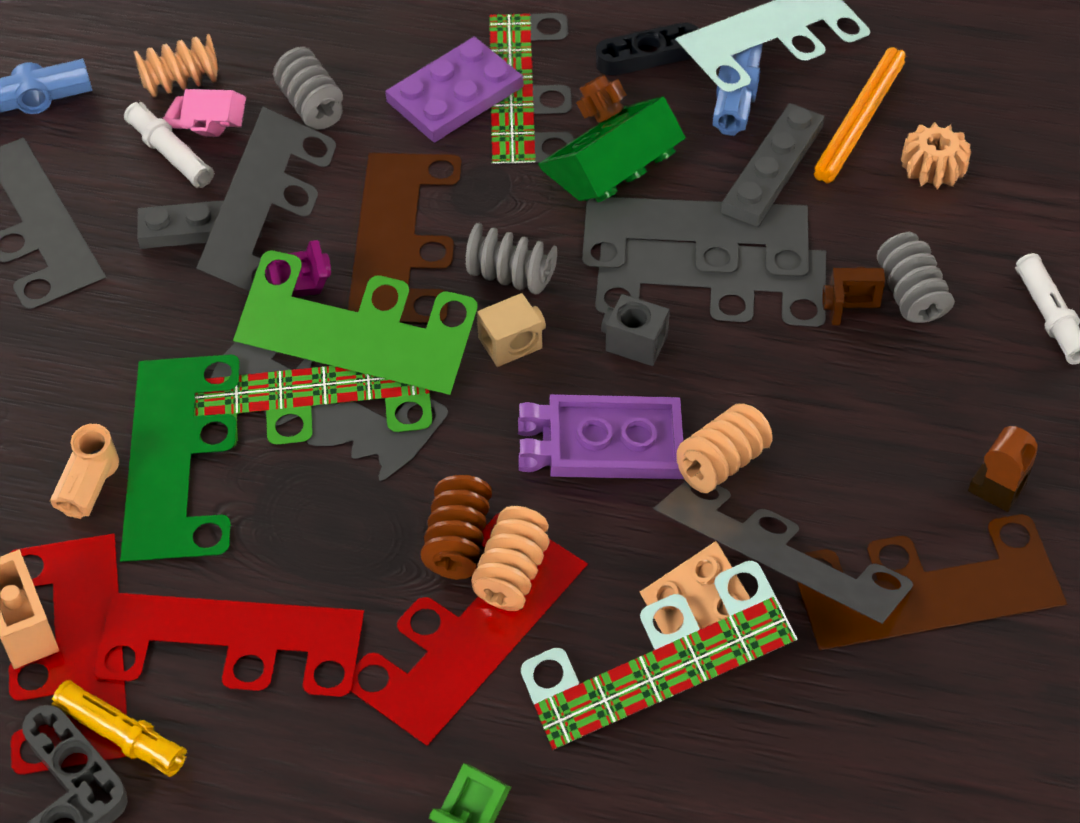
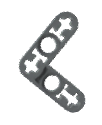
(79, 801)

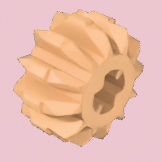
(936, 155)

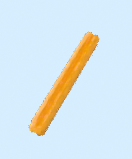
(859, 115)

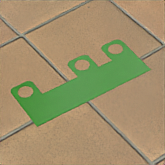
(356, 341)

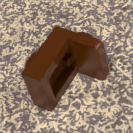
(852, 289)

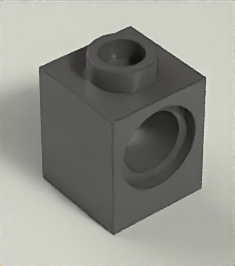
(636, 329)

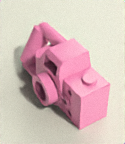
(206, 111)

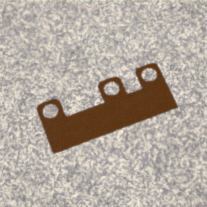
(387, 230)
(944, 597)

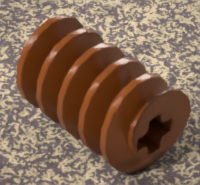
(456, 526)

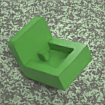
(472, 798)

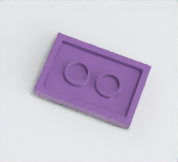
(454, 89)

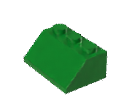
(615, 150)

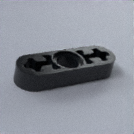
(620, 49)

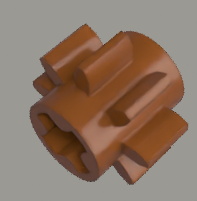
(601, 98)

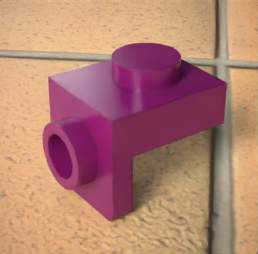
(312, 275)

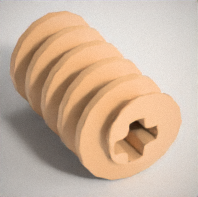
(177, 65)
(723, 447)
(511, 558)

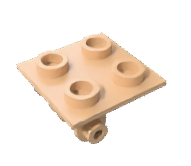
(695, 582)

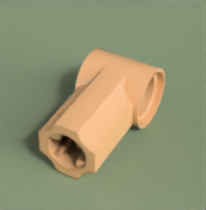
(85, 471)

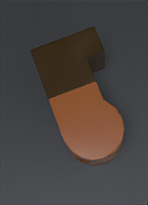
(1005, 468)

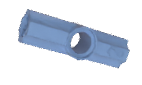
(34, 87)
(734, 107)

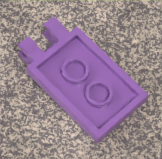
(602, 436)

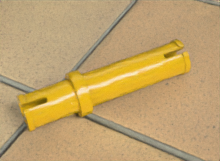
(133, 736)

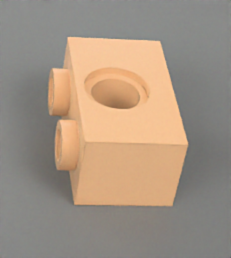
(22, 618)

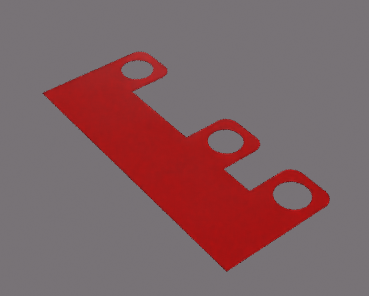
(83, 585)
(462, 649)

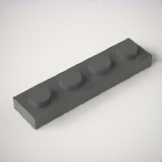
(772, 165)

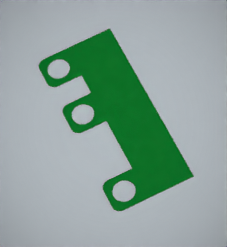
(160, 458)

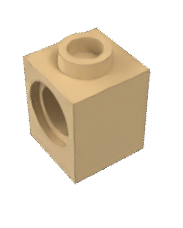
(510, 329)

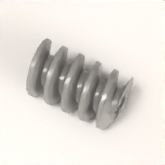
(309, 88)
(508, 261)
(914, 278)

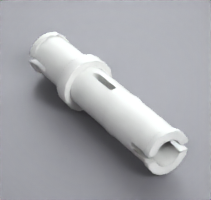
(158, 135)
(1060, 320)

